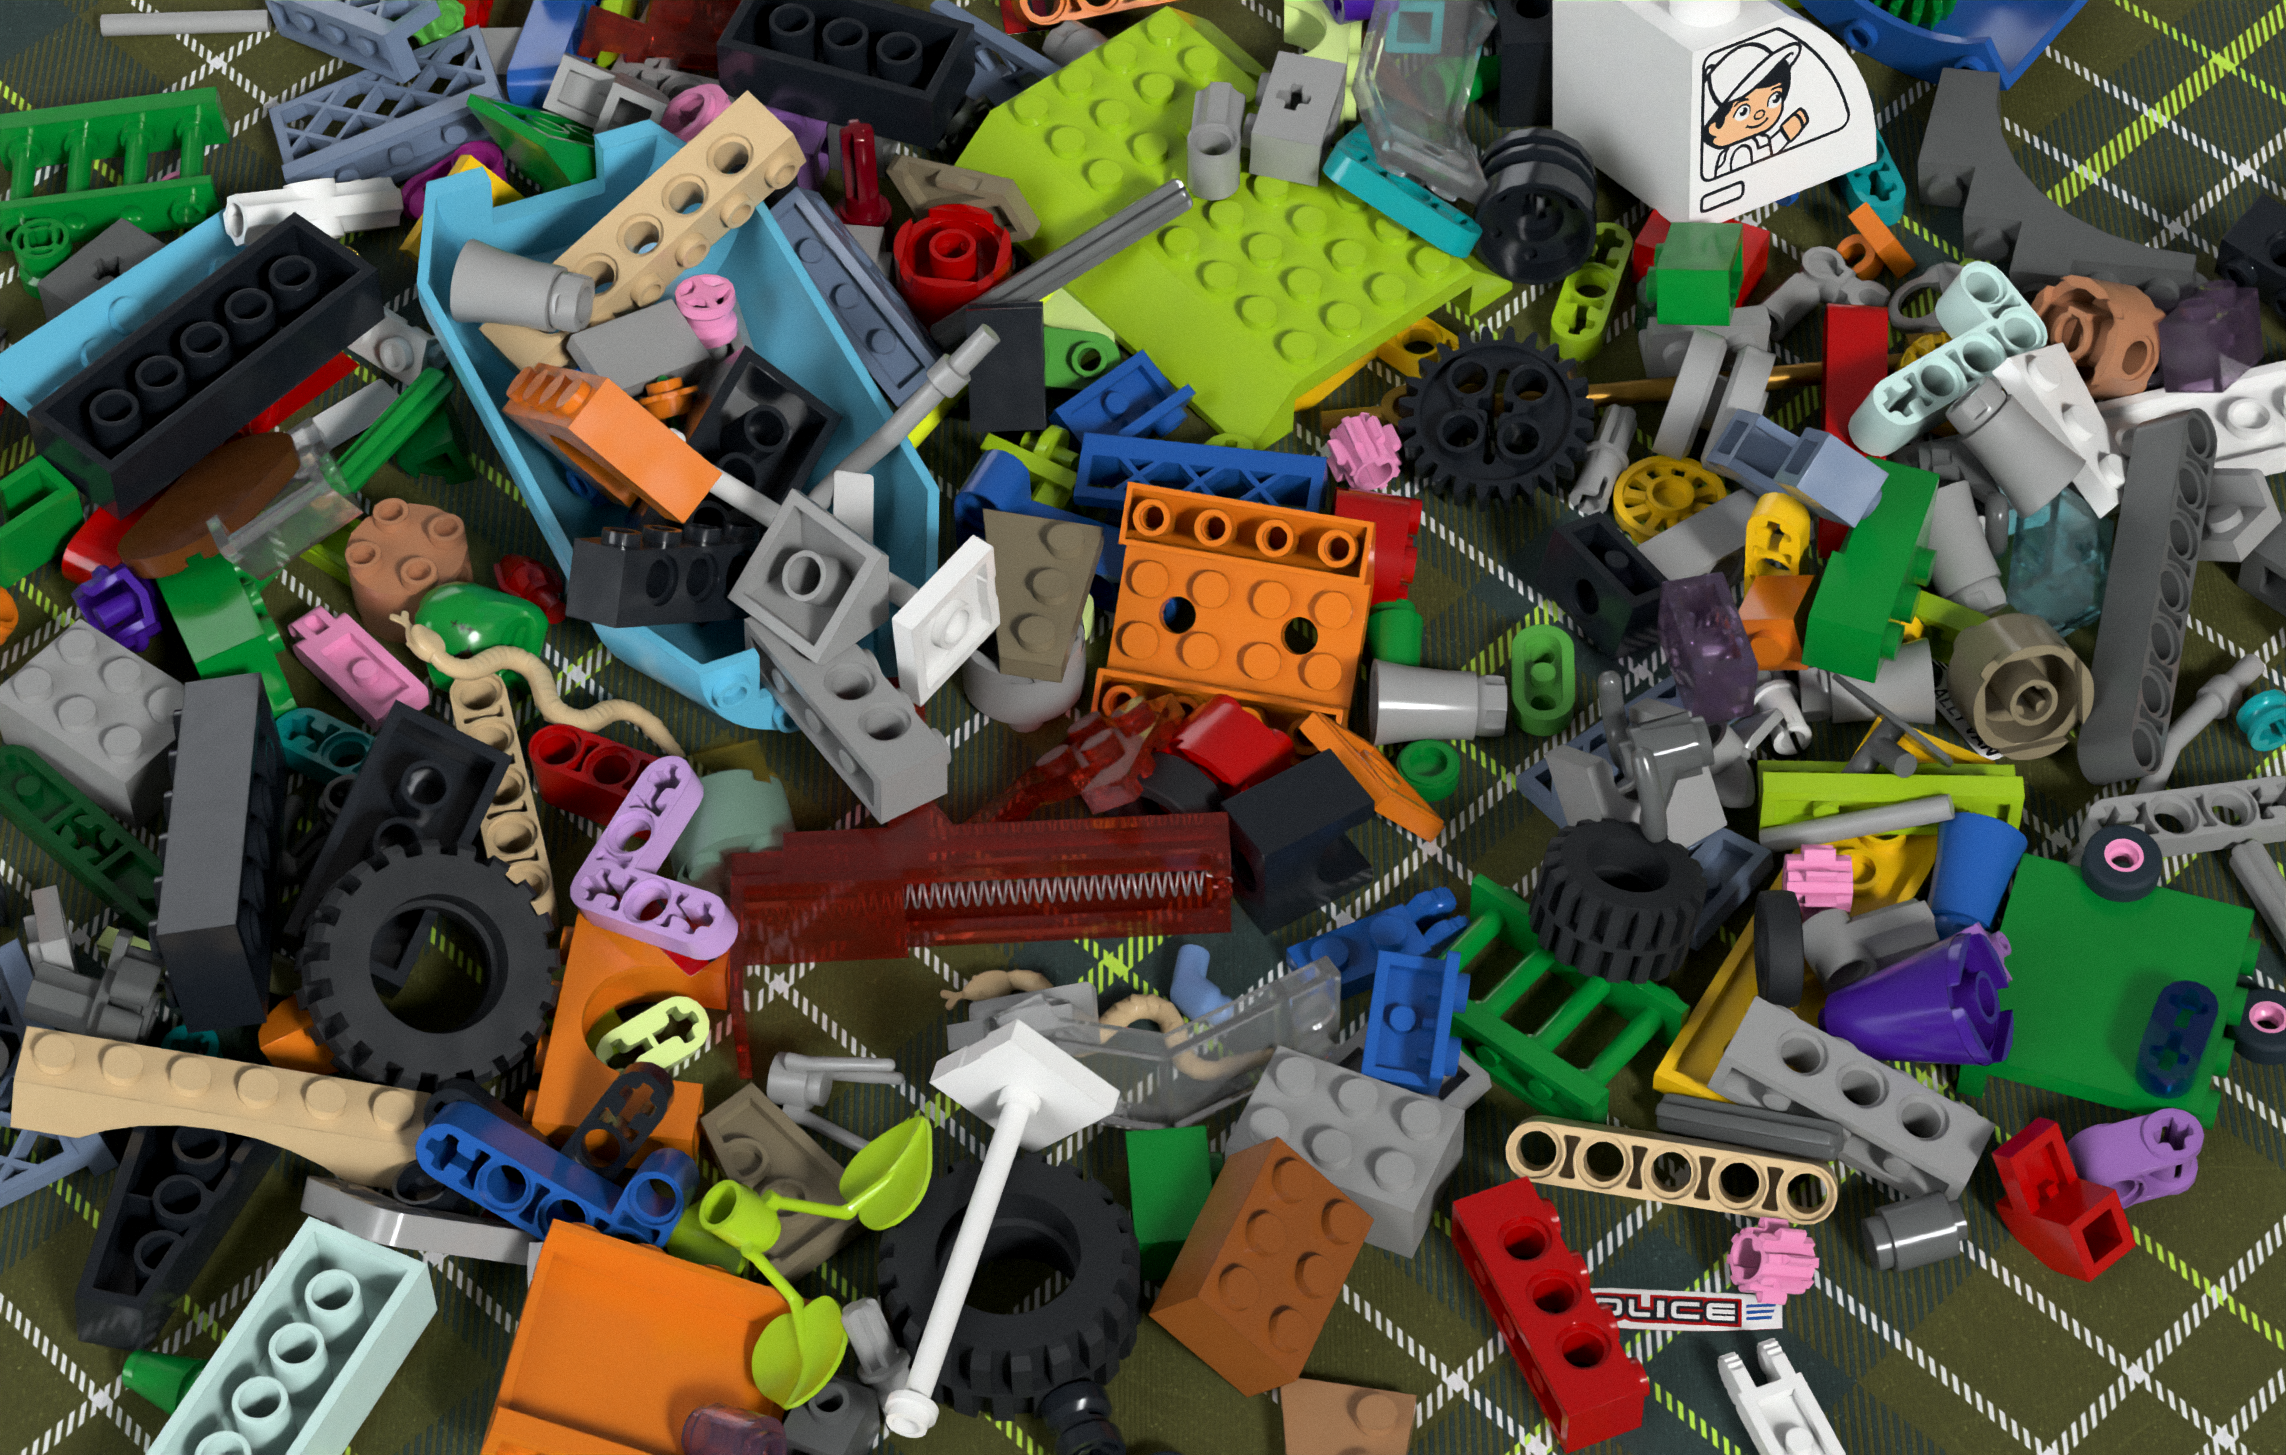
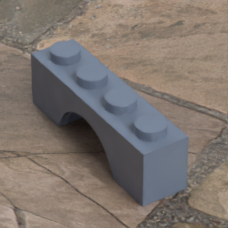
(1812, 468)

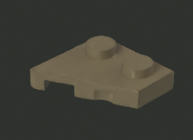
(934, 184)

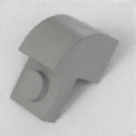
(602, 96)

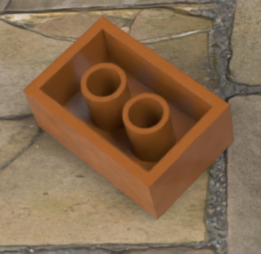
(1262, 1267)

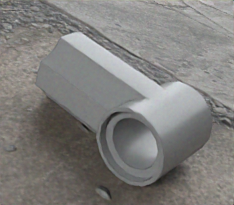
(1215, 141)
(1854, 947)

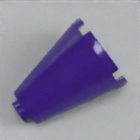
(1928, 1007)

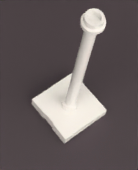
(935, 624)
(1031, 1100)

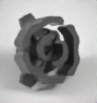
(113, 1008)

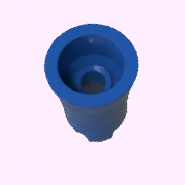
(1972, 871)

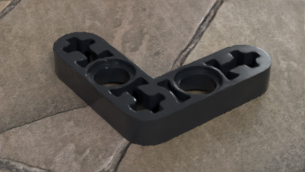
(614, 1098)

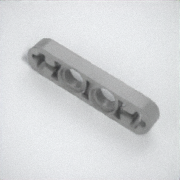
(2194, 811)

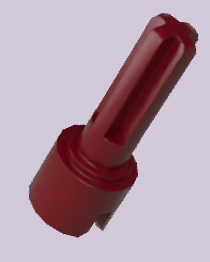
(861, 197)

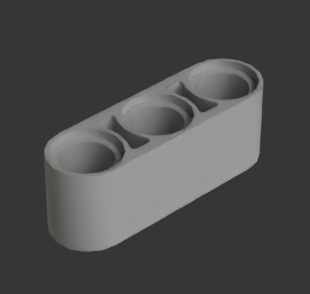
(1706, 541)

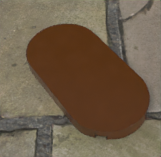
(227, 483)

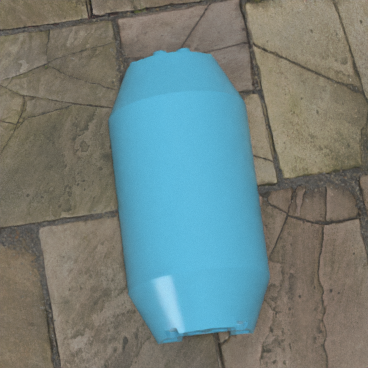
(786, 327)

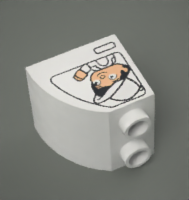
(1708, 101)

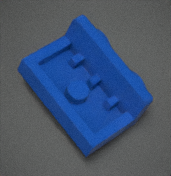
(1125, 402)
(1412, 1020)

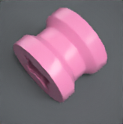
(708, 307)

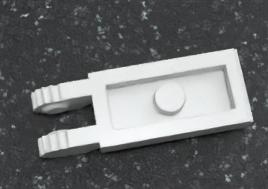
(1780, 1414)

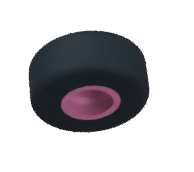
(2127, 845)
(2252, 1040)

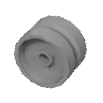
(1710, 399)

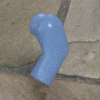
(1190, 989)

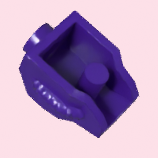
(117, 597)

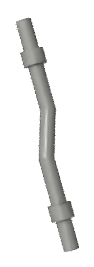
(944, 380)
(2212, 702)

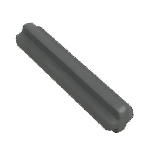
(1750, 1127)

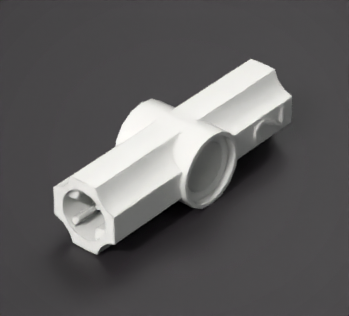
(326, 204)

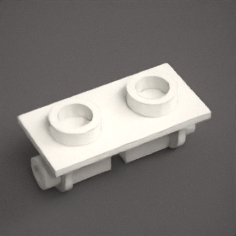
(400, 348)

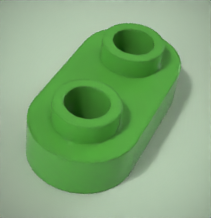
(1064, 354)
(1546, 690)

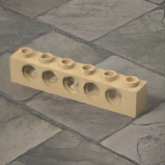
(653, 214)

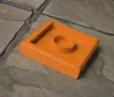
(1381, 780)

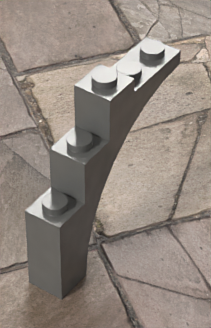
(2010, 220)

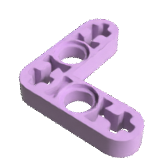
(663, 803)

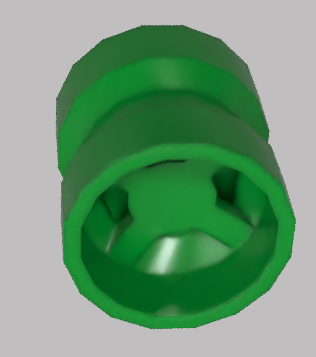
(40, 249)

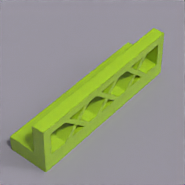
(1818, 789)

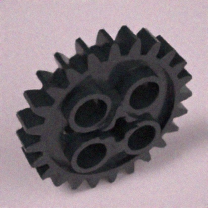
(1440, 412)

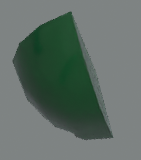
(438, 448)

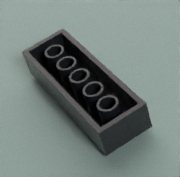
(207, 365)
(221, 854)

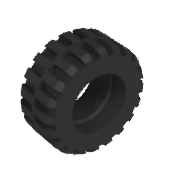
(495, 917)
(1019, 1359)

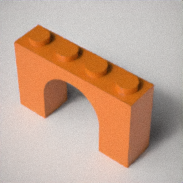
(609, 439)
(599, 975)

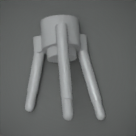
(807, 1081)

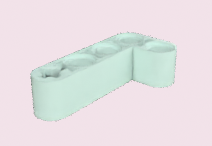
(1986, 327)

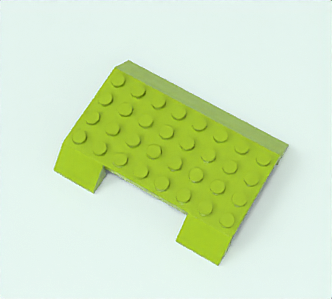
(1239, 291)

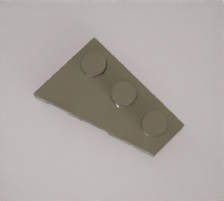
(1041, 589)
(767, 1151)

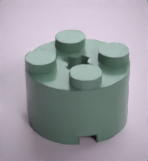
(732, 818)

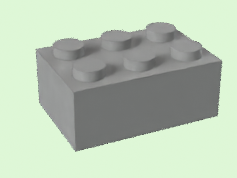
(97, 720)
(1364, 1135)

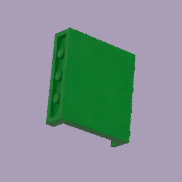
(2091, 979)

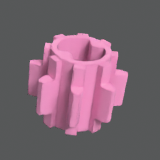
(1364, 452)
(1819, 879)
(1772, 1260)

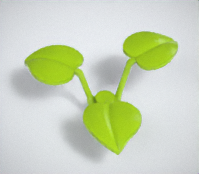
(735, 1224)

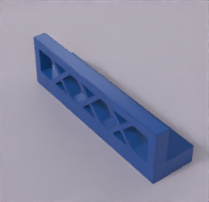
(1206, 469)

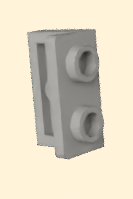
(1666, 345)

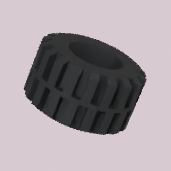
(1617, 901)

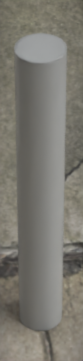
(185, 22)
(1858, 823)

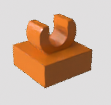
(1877, 244)

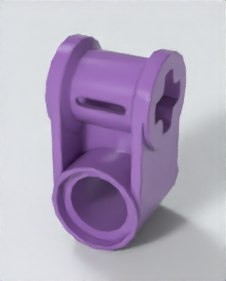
(2135, 1159)

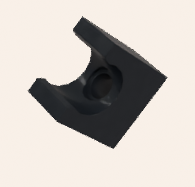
(1524, 61)
(1010, 381)
(1293, 843)

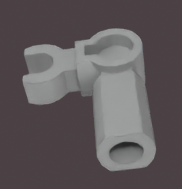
(1820, 280)

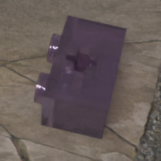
(2211, 338)
(1707, 647)

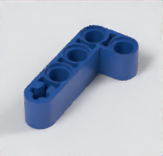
(546, 35)
(1004, 485)
(551, 1178)

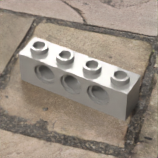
(856, 723)
(1889, 1099)

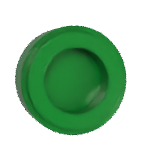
(1430, 768)

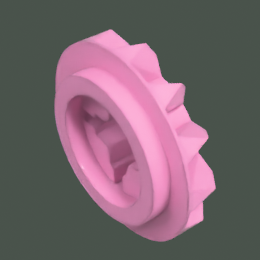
(695, 105)

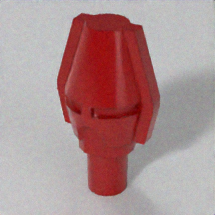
(533, 582)

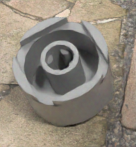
(1022, 700)

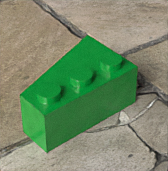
(1875, 579)
(223, 625)

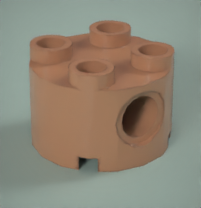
(2106, 331)
(400, 558)

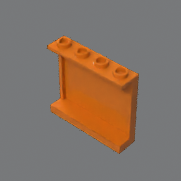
(625, 1348)

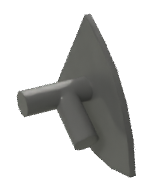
(1882, 744)

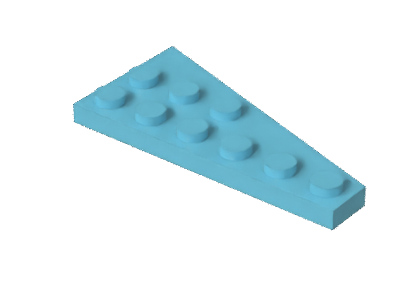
(105, 318)

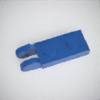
(1396, 929)

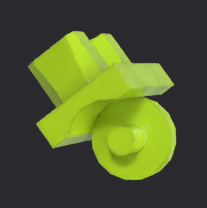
(1048, 464)

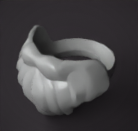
(1937, 278)

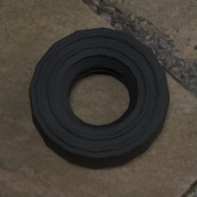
(1779, 948)

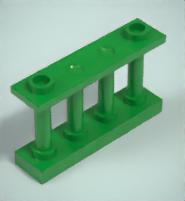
(112, 130)
(1525, 1061)

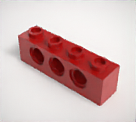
(1578, 1402)

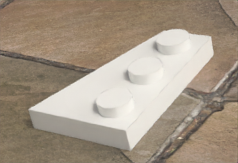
(2057, 397)

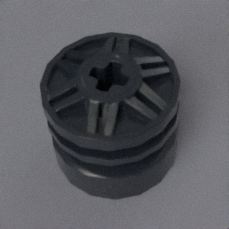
(1537, 206)

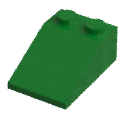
(538, 142)

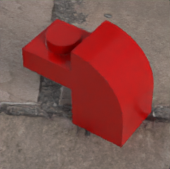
(2052, 1212)

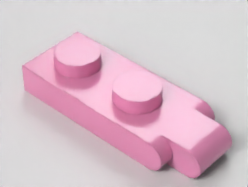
(354, 665)

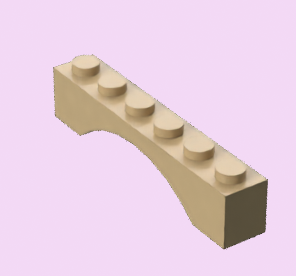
(98, 1084)

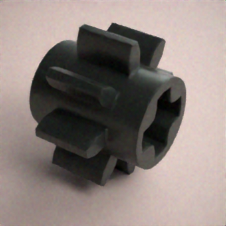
(964, 125)

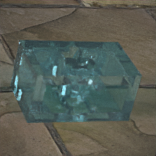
(2061, 563)

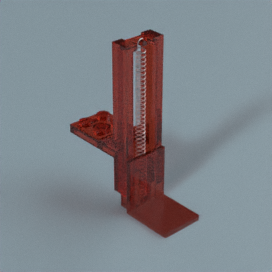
(891, 891)

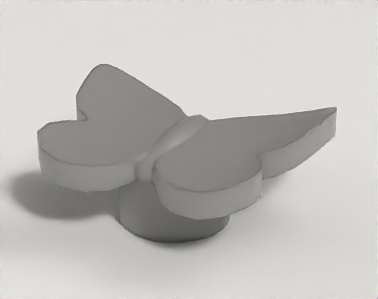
(1732, 750)

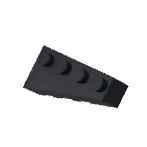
(161, 1227)

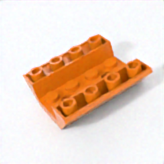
(1247, 577)

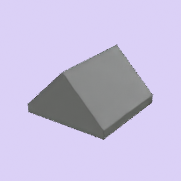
(815, 581)

